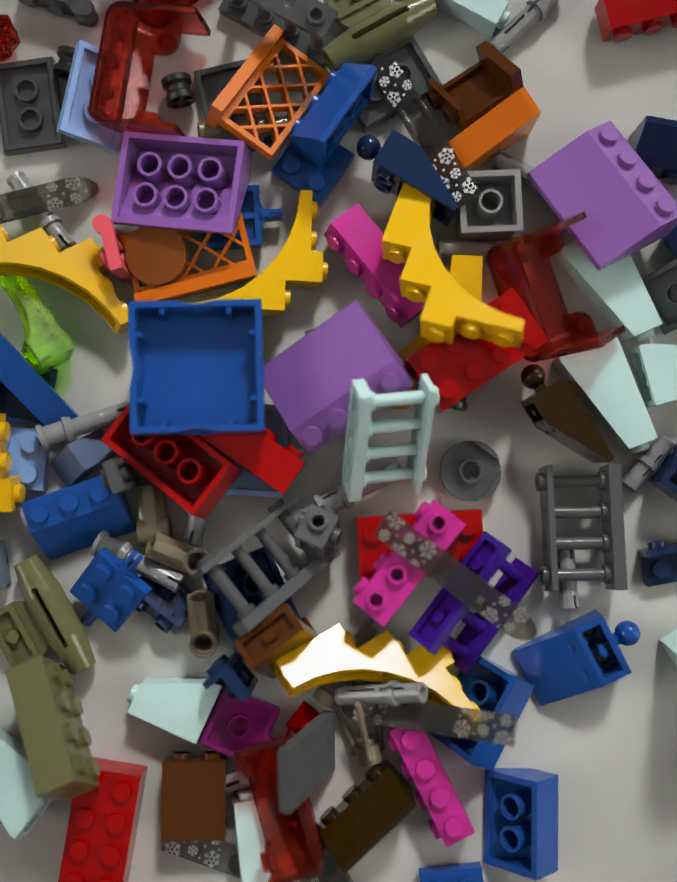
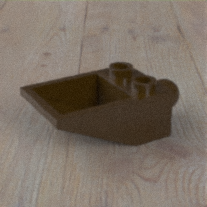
(561, 415)

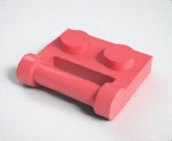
(113, 255)

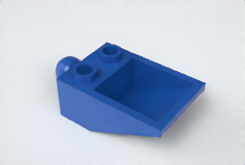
(567, 659)

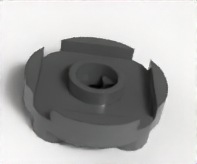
(487, 468)

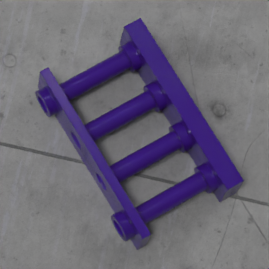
(447, 610)

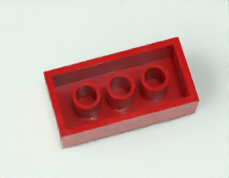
(470, 363)
(179, 465)
(371, 547)
(104, 825)

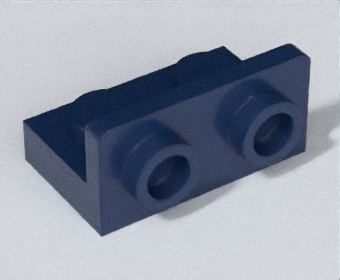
(658, 563)
(165, 606)
(236, 675)

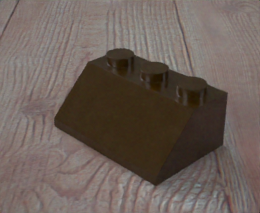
(366, 814)

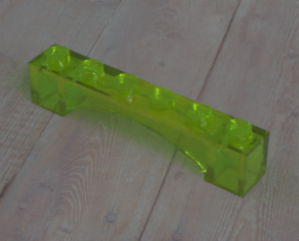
(45, 342)

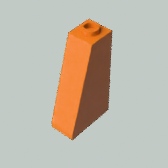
(496, 130)

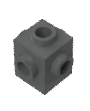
(317, 530)

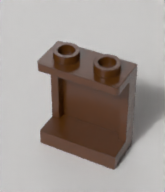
(476, 89)
(273, 639)
(194, 797)

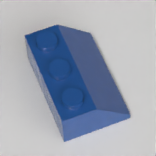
(333, 112)
(75, 517)
(492, 690)
(521, 821)

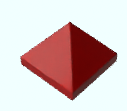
(302, 716)

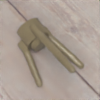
(367, 747)

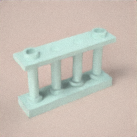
(361, 428)

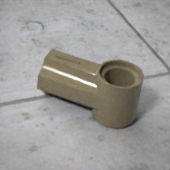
(152, 514)
(172, 553)
(202, 623)

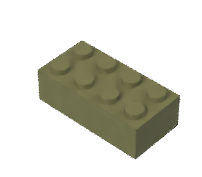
(53, 729)

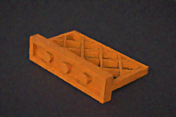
(245, 82)
(203, 280)

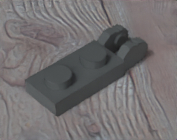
(80, 9)
(118, 475)

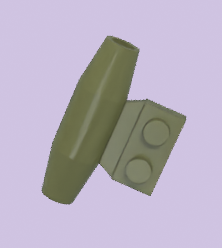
(374, 27)
(43, 621)

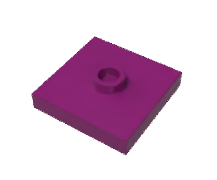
(237, 723)

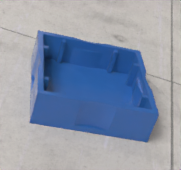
(196, 367)

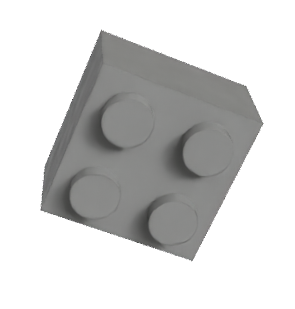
(495, 211)

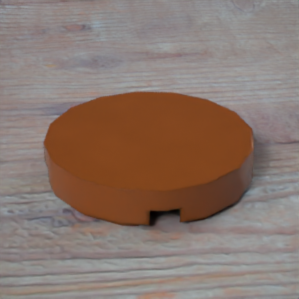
(156, 255)

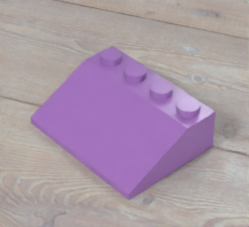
(181, 182)
(614, 188)
(315, 375)

